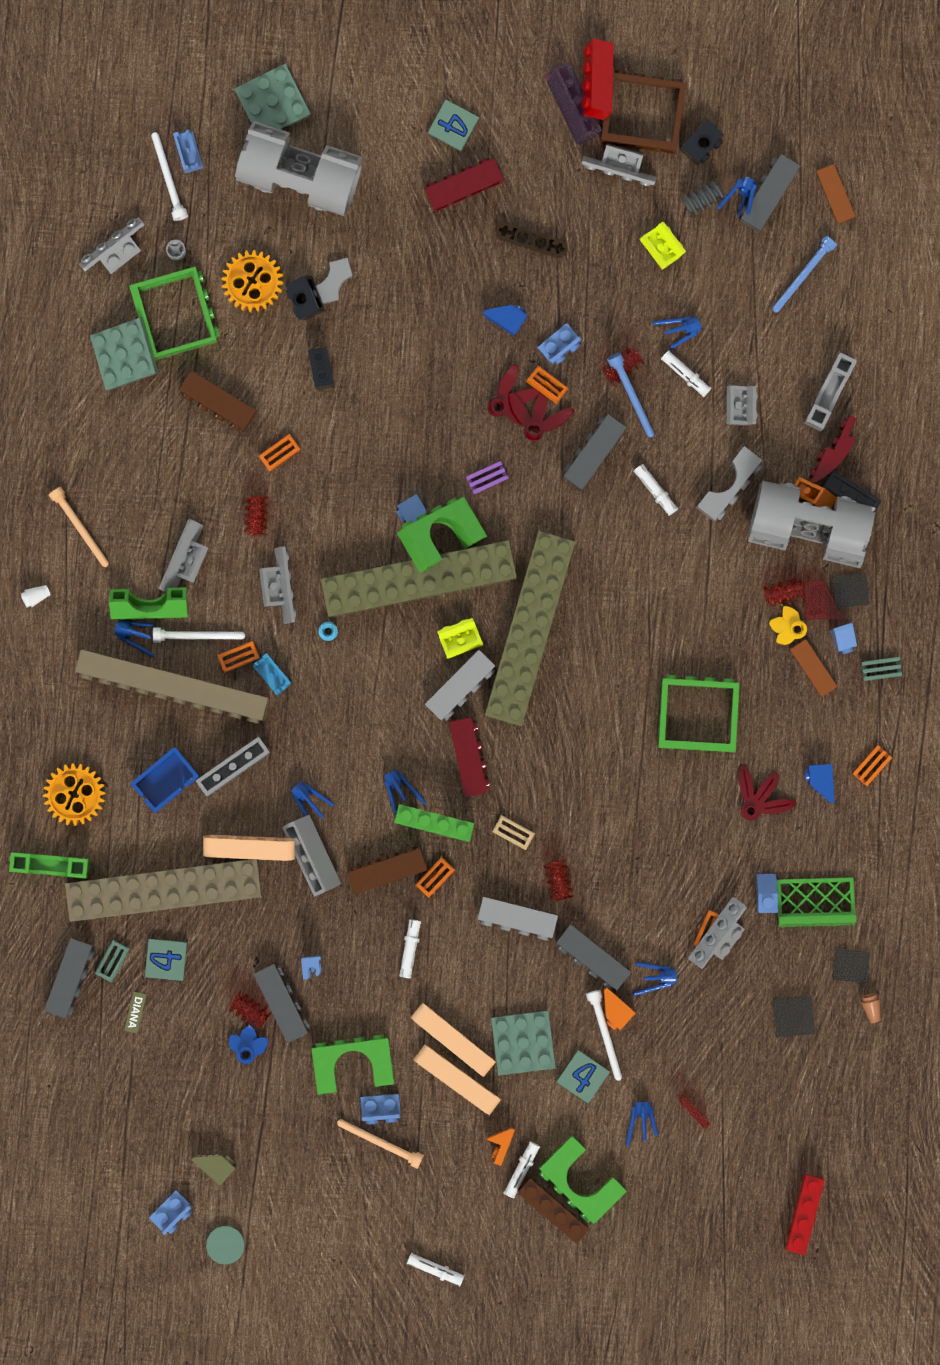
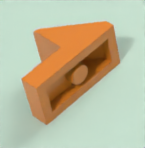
(503, 1139)

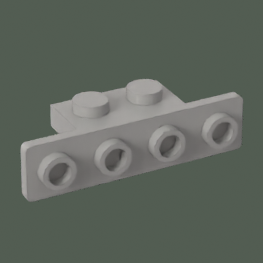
(622, 163)
(116, 250)
(186, 557)
(276, 585)
(721, 934)

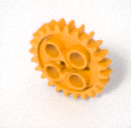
(237, 272)
(58, 786)

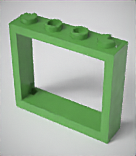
(203, 297)
(692, 681)

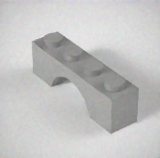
(830, 392)
(744, 464)

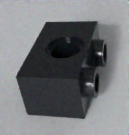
(707, 132)
(313, 303)
(321, 368)

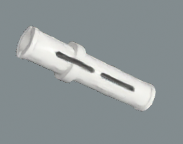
(682, 370)
(655, 489)
(410, 948)
(521, 1170)
(443, 1273)

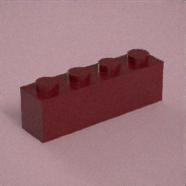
(463, 185)
(468, 757)

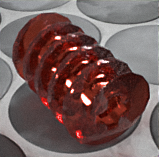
(631, 359)
(256, 513)
(784, 592)
(558, 880)
(249, 1010)

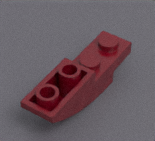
(831, 458)

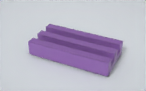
(502, 471)

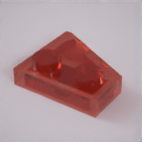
(819, 602)

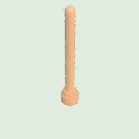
(59, 497)
(414, 1158)

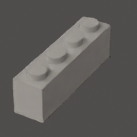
(460, 685)
(233, 766)
(312, 855)
(517, 917)

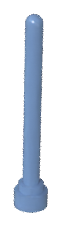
(827, 245)
(616, 362)

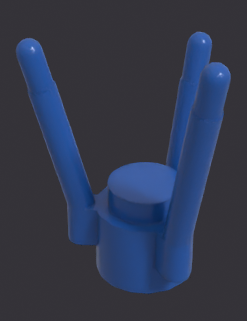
(746, 187)
(690, 326)
(125, 630)
(394, 780)
(302, 792)
(667, 977)
(643, 1111)

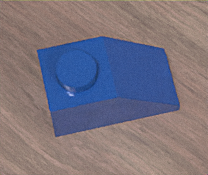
(507, 317)
(821, 780)

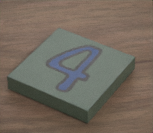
(453, 125)
(166, 959)
(583, 1076)

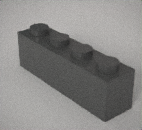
(770, 192)
(594, 453)
(593, 957)
(69, 977)
(281, 1003)

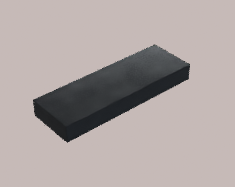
(843, 487)

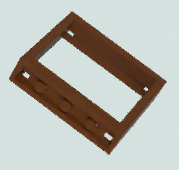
(643, 143)

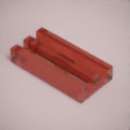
(693, 1111)

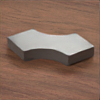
(338, 274)

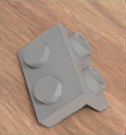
(741, 405)

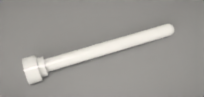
(179, 211)
(160, 635)
(595, 999)

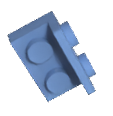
(560, 344)
(380, 1108)
(171, 1212)

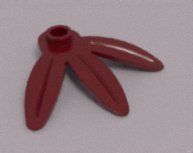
(502, 398)
(536, 422)
(764, 791)

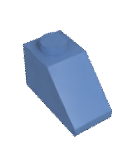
(844, 638)
(766, 893)

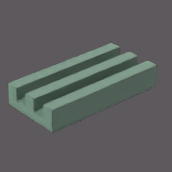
(897, 666)
(119, 946)

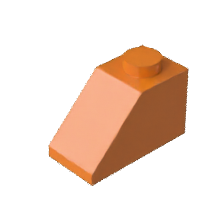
(814, 494)
(616, 1010)

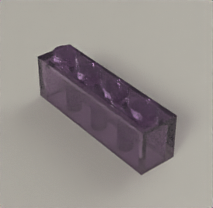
(569, 99)

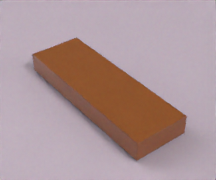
(835, 194)
(813, 668)

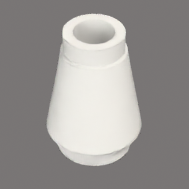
(35, 595)

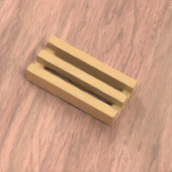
(528, 840)

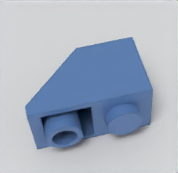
(410, 509)

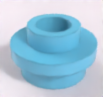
(332, 626)

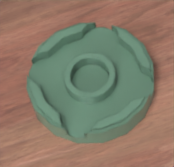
(225, 1245)

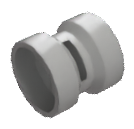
(176, 250)

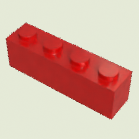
(598, 79)
(804, 1214)

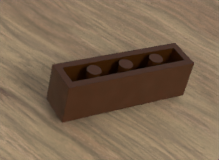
(218, 401)
(386, 871)
(553, 1210)

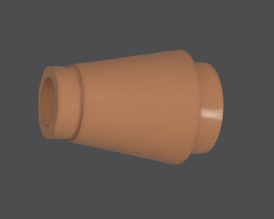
(871, 1005)

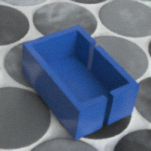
(165, 780)

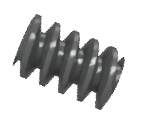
(702, 198)

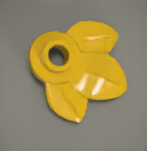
(785, 626)

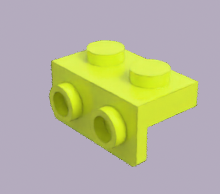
(663, 245)
(460, 638)

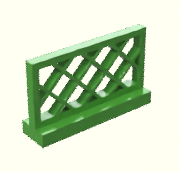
(816, 919)

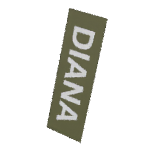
(135, 1012)

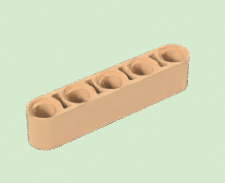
(249, 847)
(453, 1039)
(457, 1079)

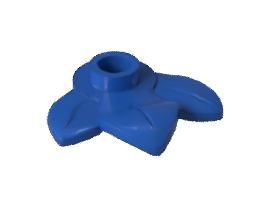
(247, 1042)

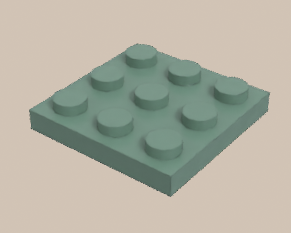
(273, 99)
(124, 354)
(523, 1043)

